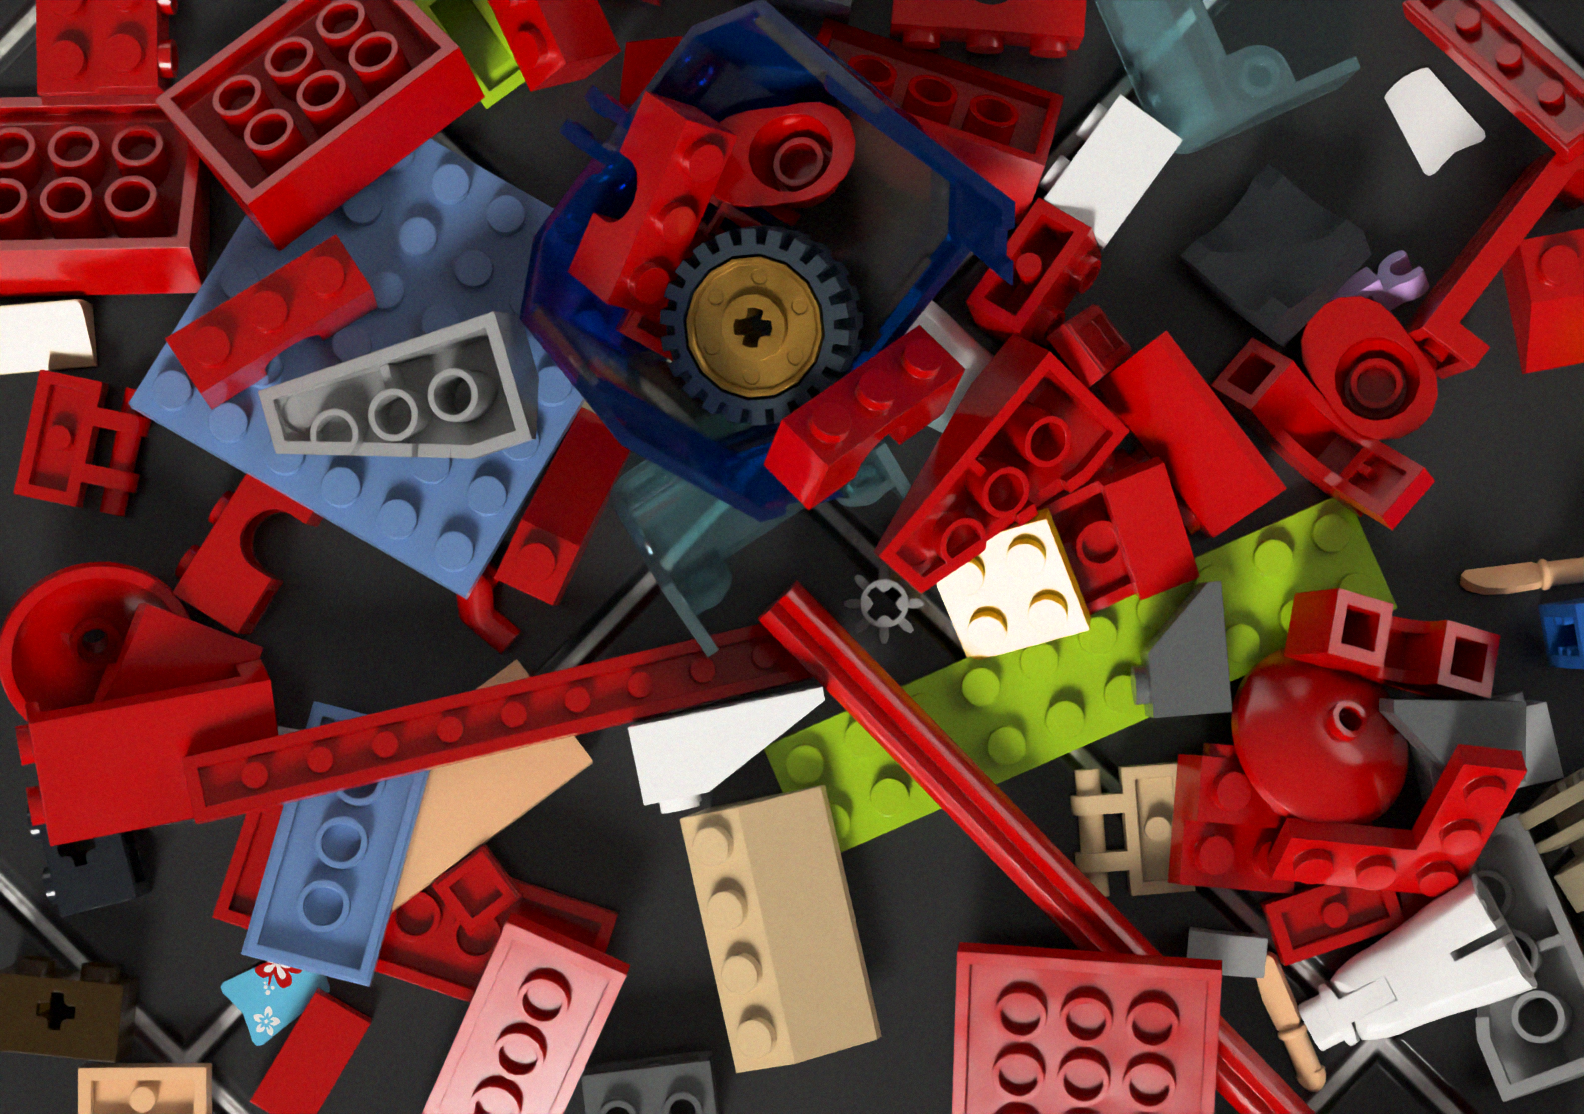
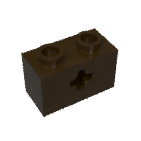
(102, 1017)

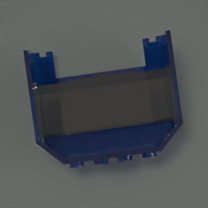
(894, 223)

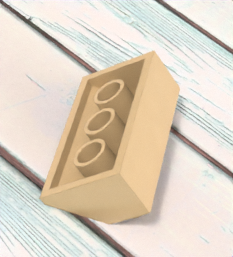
(780, 928)

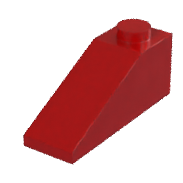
(564, 511)

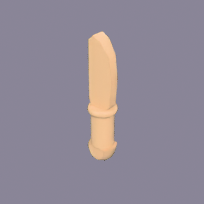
(1523, 576)
(1286, 1017)

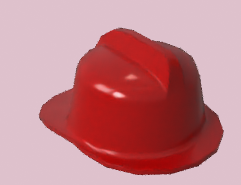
(786, 156)
(1369, 368)

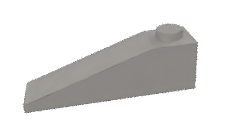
(430, 396)
(1538, 1034)

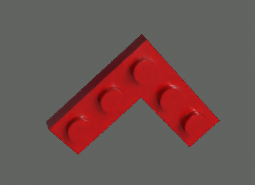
(1419, 860)

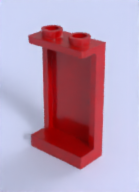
(1436, 321)
(121, 759)

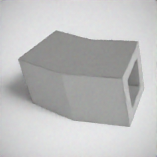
(1241, 952)

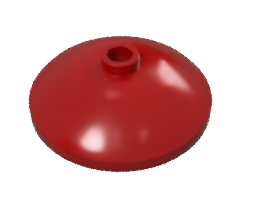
(45, 629)
(1303, 755)

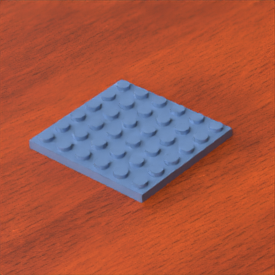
(437, 250)

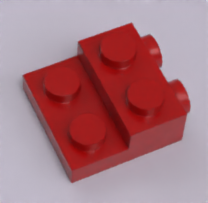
(105, 47)
(1090, 537)
(1221, 825)

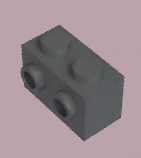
(652, 1085)

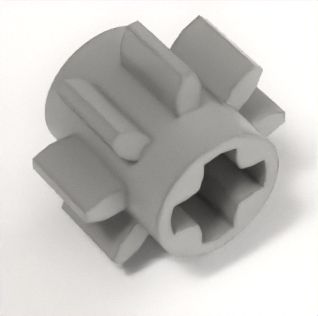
(901, 603)

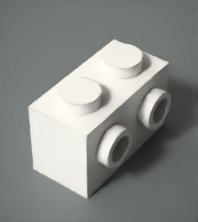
(1112, 167)

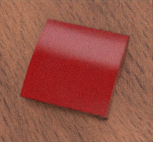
(171, 653)

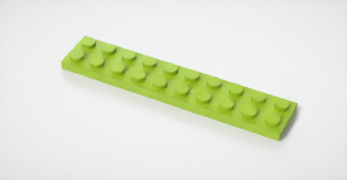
(1077, 688)

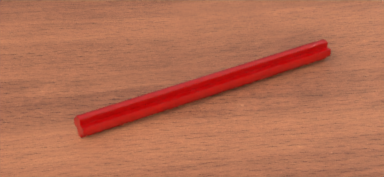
(994, 820)

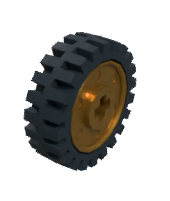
(752, 275)

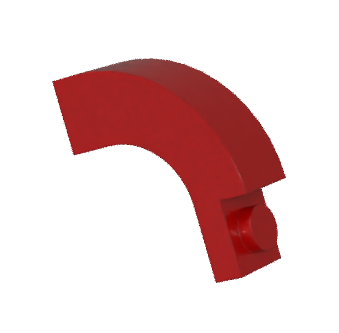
(1306, 431)

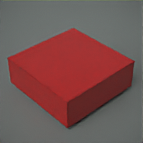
(477, 890)

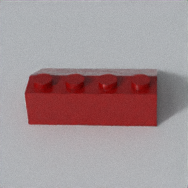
(319, 105)
(99, 199)

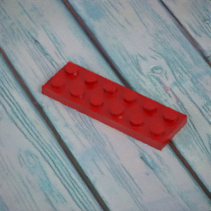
(423, 936)

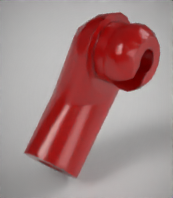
(482, 617)

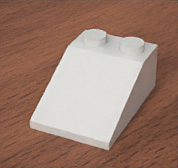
(700, 748)

